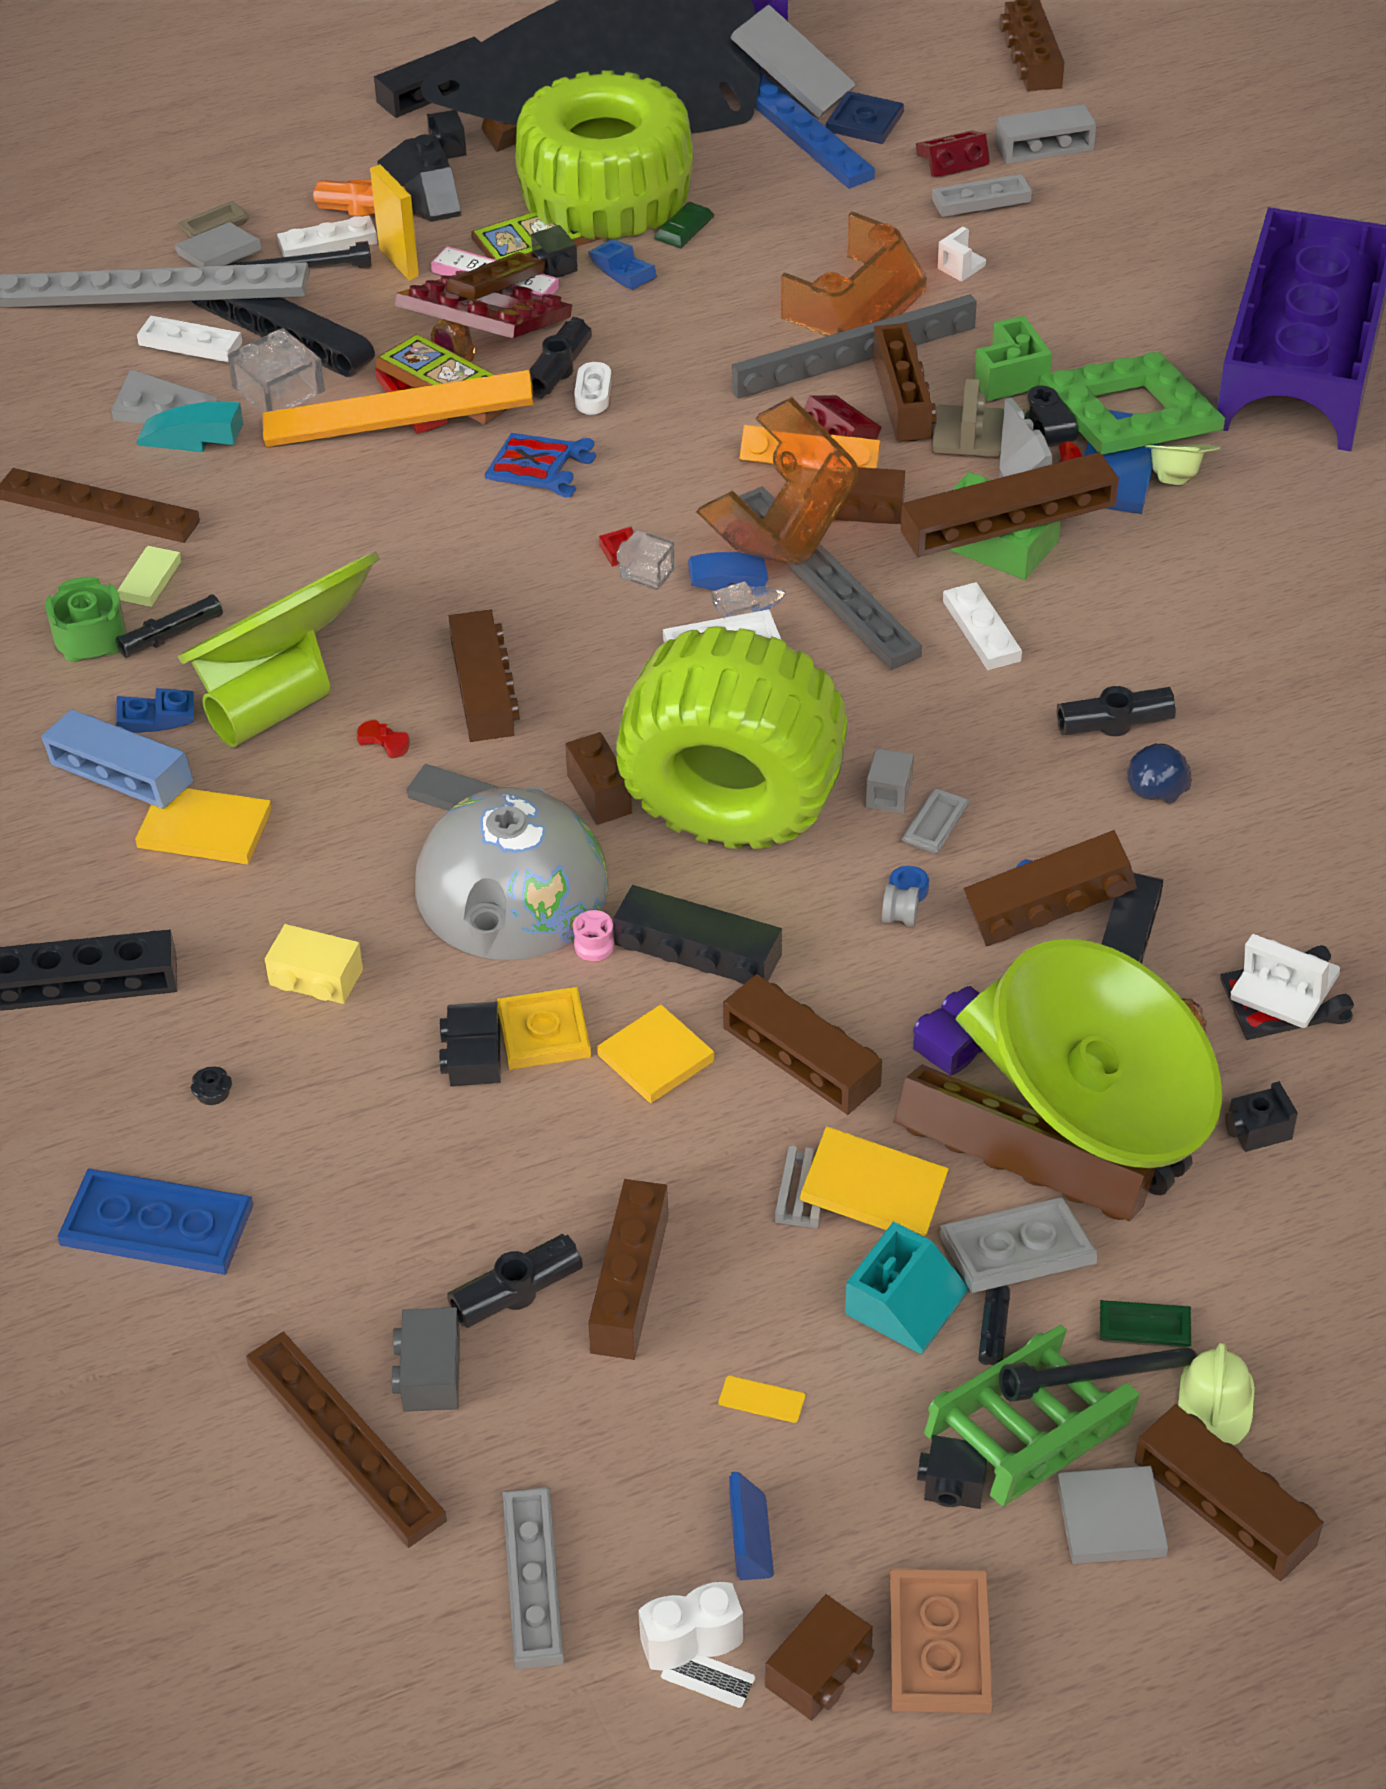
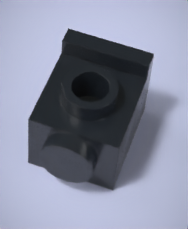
(449, 132)
(1262, 1118)

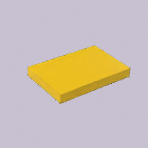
(394, 222)
(206, 826)
(873, 1182)

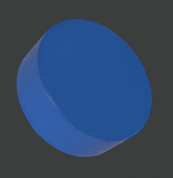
(911, 876)

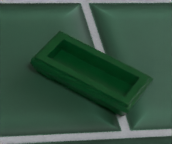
(684, 225)
(1145, 1324)

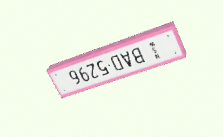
(455, 260)

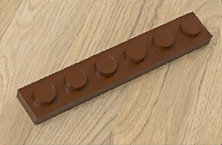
(99, 505)
(347, 1439)

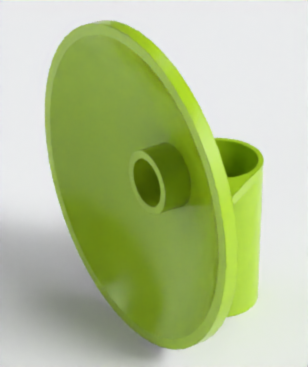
(272, 659)
(1101, 1052)

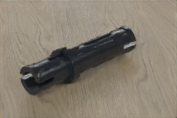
(152, 635)

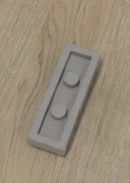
(981, 195)

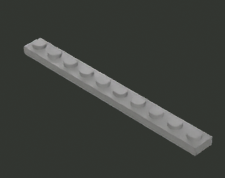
(154, 285)

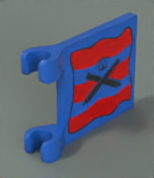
(538, 462)

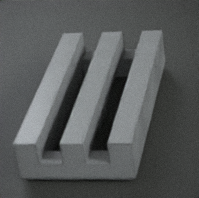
(796, 1219)

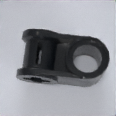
(1050, 416)

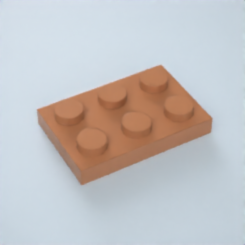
(940, 1641)

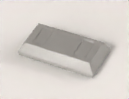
(935, 821)

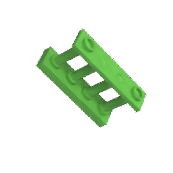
(1045, 1451)

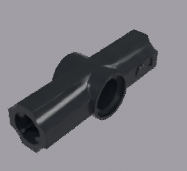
(558, 356)
(1116, 711)
(533, 1272)

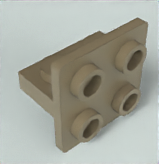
(969, 427)

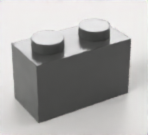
(428, 1359)

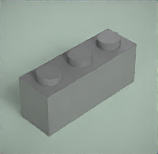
(1045, 133)

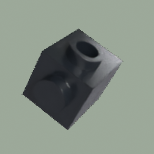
(556, 250)
(952, 1473)

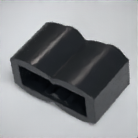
(472, 1044)

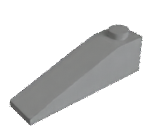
(1020, 445)

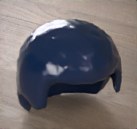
(1159, 773)

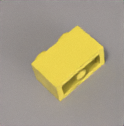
(314, 964)

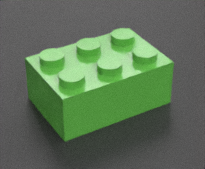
(1014, 552)

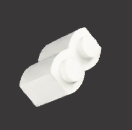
(700, 1624)

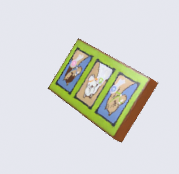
(515, 236)
(427, 364)

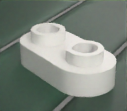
(593, 388)

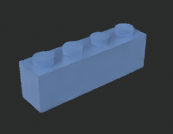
(117, 758)

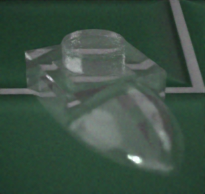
(741, 599)

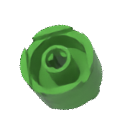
(85, 618)

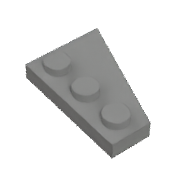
(147, 396)

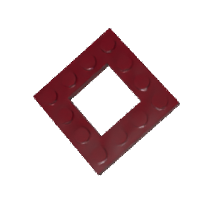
(522, 315)

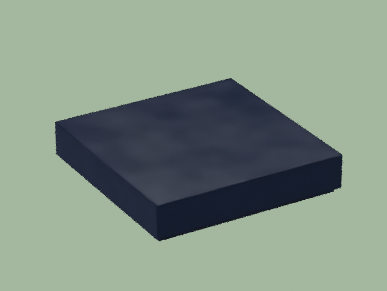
(865, 117)

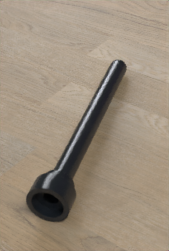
(357, 255)
(1021, 1381)

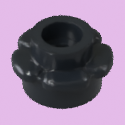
(211, 1085)

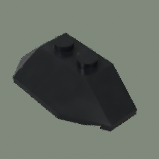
(426, 175)

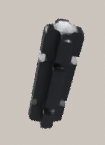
(994, 1325)

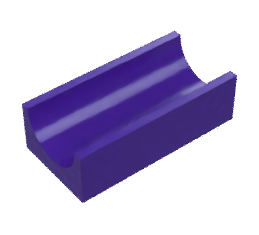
(1308, 317)

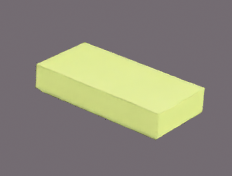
(149, 576)

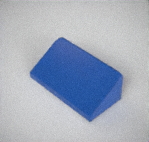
(750, 1529)

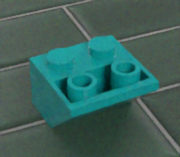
(904, 1289)

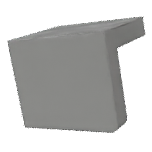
(889, 780)

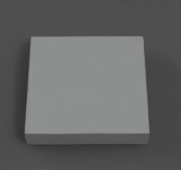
(218, 246)
(1112, 1515)

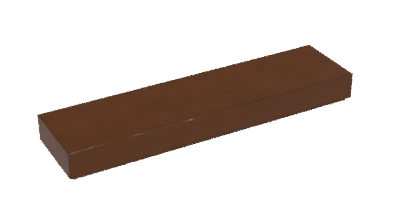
(495, 276)

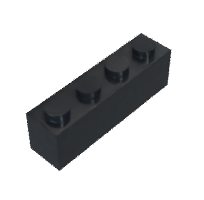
(400, 87)
(697, 935)

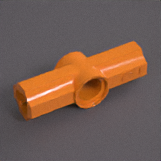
(350, 196)

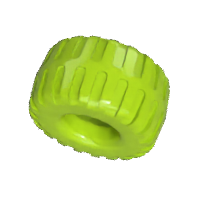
(604, 154)
(732, 738)

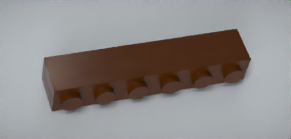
(1009, 504)
(1018, 1141)

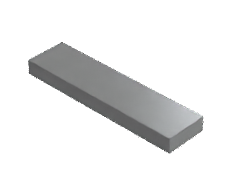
(532, 1579)

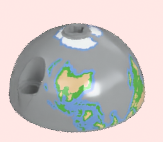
(515, 853)

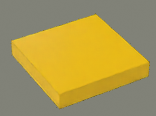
(543, 1028)
(655, 1053)

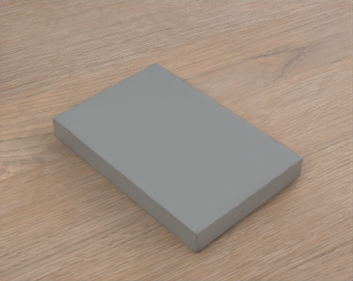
(1017, 1244)

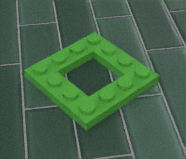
(1184, 415)

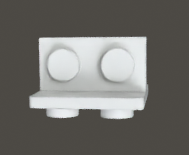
(1283, 981)

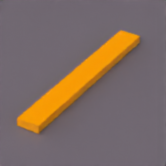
(397, 408)

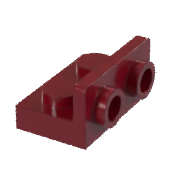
(955, 152)
(840, 417)

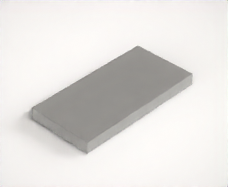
(793, 61)

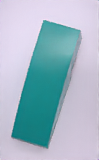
(193, 426)

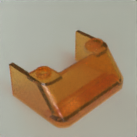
(875, 292)
(816, 486)

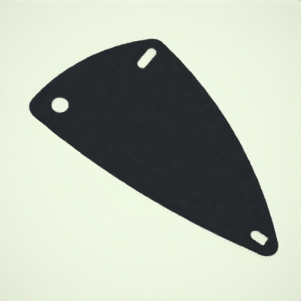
(667, 40)

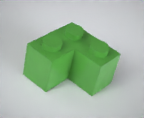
(1012, 361)

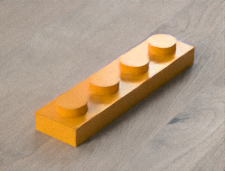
(760, 445)

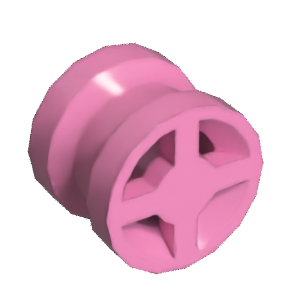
(593, 935)

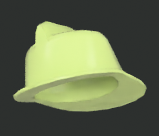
(1179, 462)
(1219, 1393)

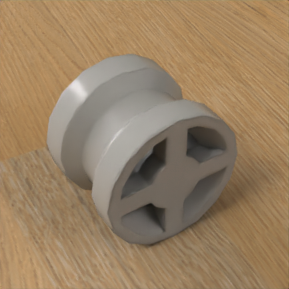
(900, 905)

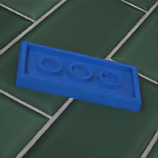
(1133, 470)
(156, 1221)

